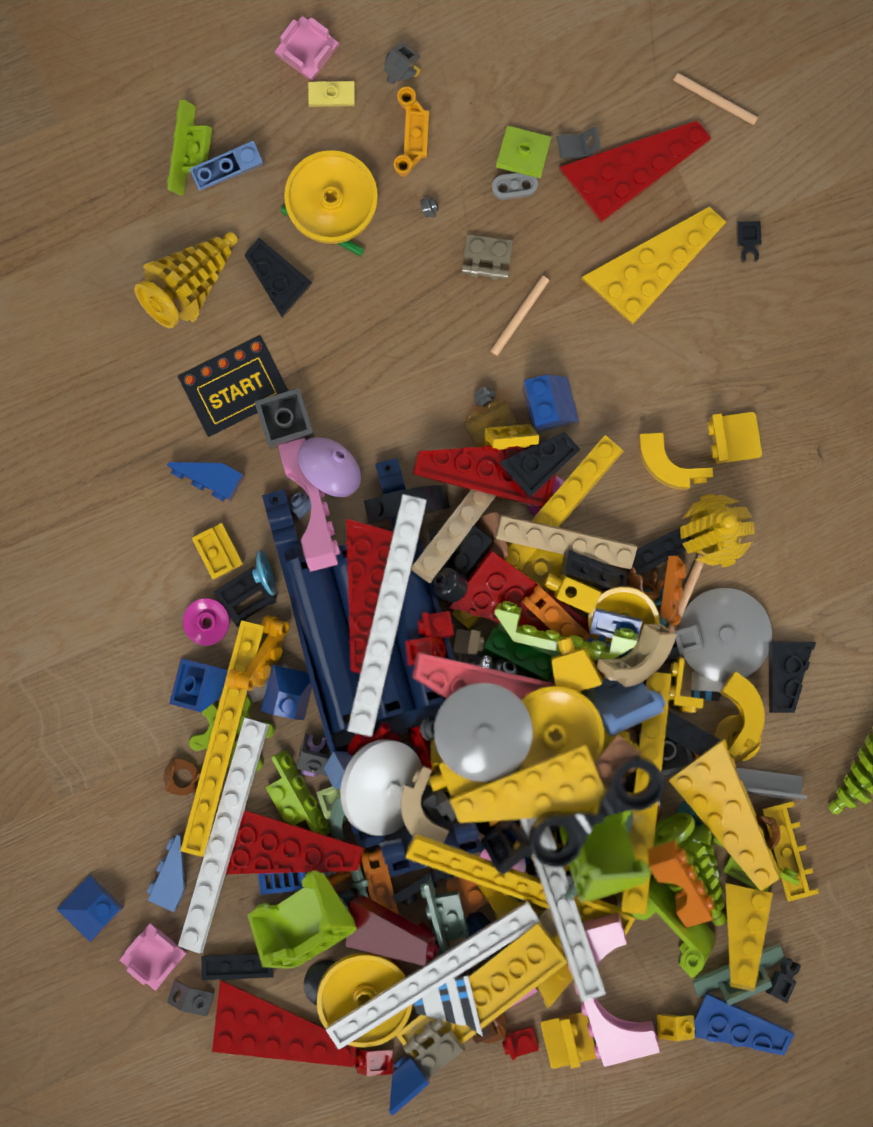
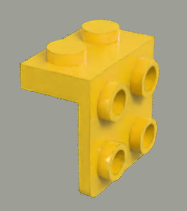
(734, 437)
(685, 704)

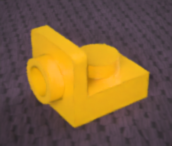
(675, 1027)

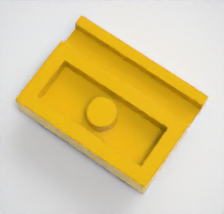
(217, 551)

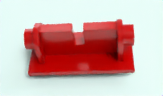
(421, 746)

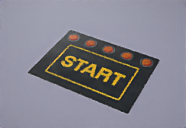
(230, 383)

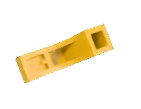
(663, 470)
(751, 711)

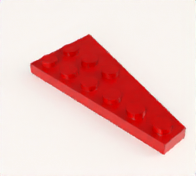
(623, 173)
(479, 471)
(367, 560)
(501, 582)
(279, 847)
(265, 1030)

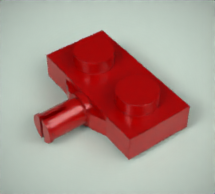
(361, 740)

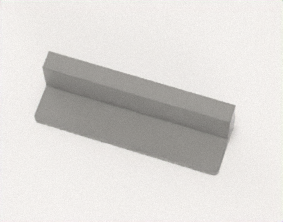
(772, 784)

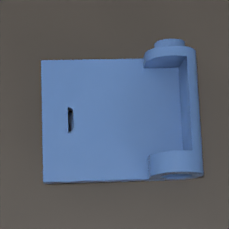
(625, 706)

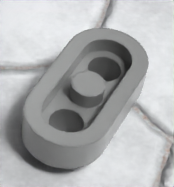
(514, 185)

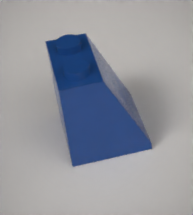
(549, 402)

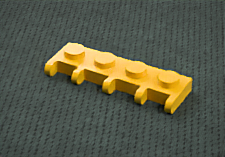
(787, 852)

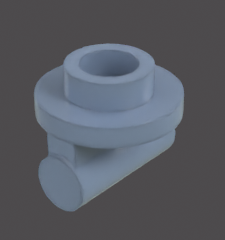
(300, 504)

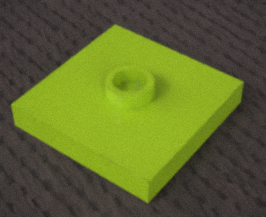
(523, 152)

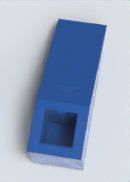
(214, 476)

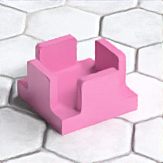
(306, 46)
(152, 957)

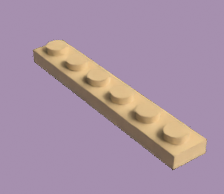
(451, 534)
(560, 540)

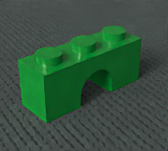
(531, 661)

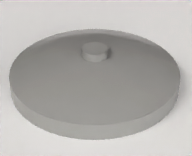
(732, 631)
(483, 732)

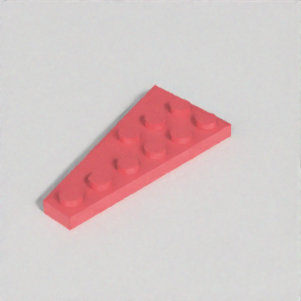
(448, 676)

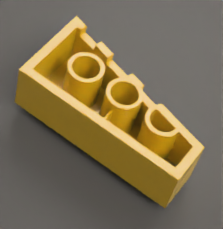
(746, 927)

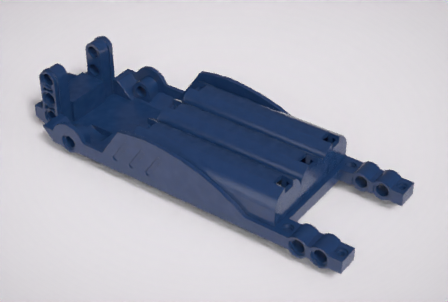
(323, 627)

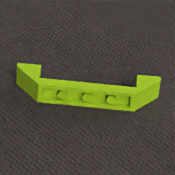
(509, 616)

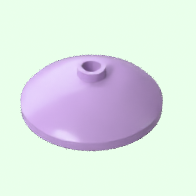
(329, 467)

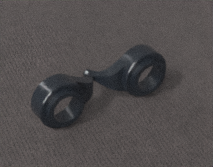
(612, 801)

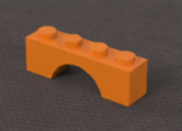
(671, 866)

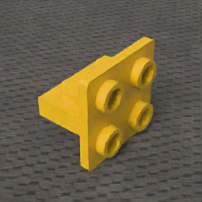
(568, 1040)

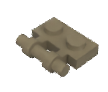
(487, 250)
(439, 1053)

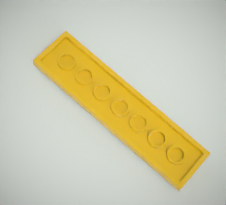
(501, 982)

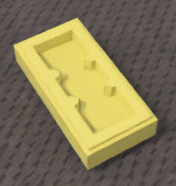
(331, 94)

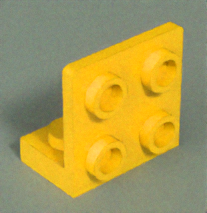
(508, 436)

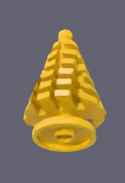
(183, 280)
(717, 530)

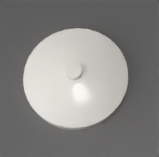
(375, 786)

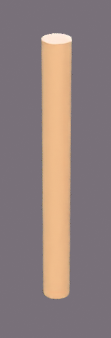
(716, 99)
(519, 316)
(688, 589)

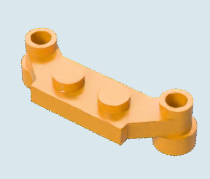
(415, 132)
(267, 656)

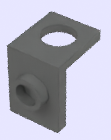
(578, 144)
(310, 760)
(191, 999)

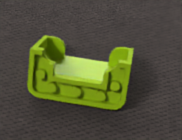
(607, 860)
(300, 924)
(697, 939)

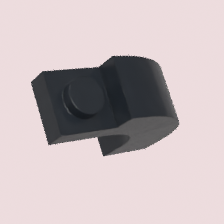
(388, 504)

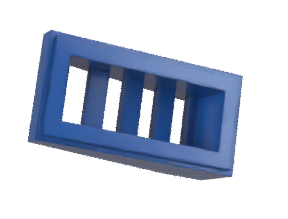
(262, 883)

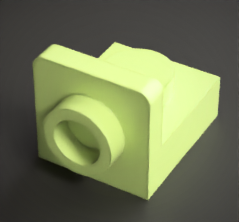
(326, 799)

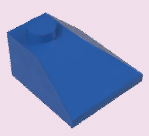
(197, 685)
(287, 693)
(90, 908)
(406, 1083)

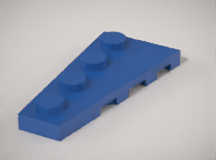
(739, 1027)

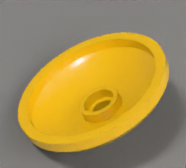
(627, 601)

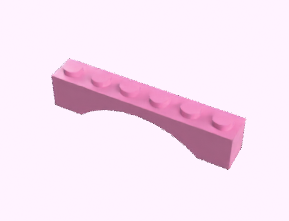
(317, 541)

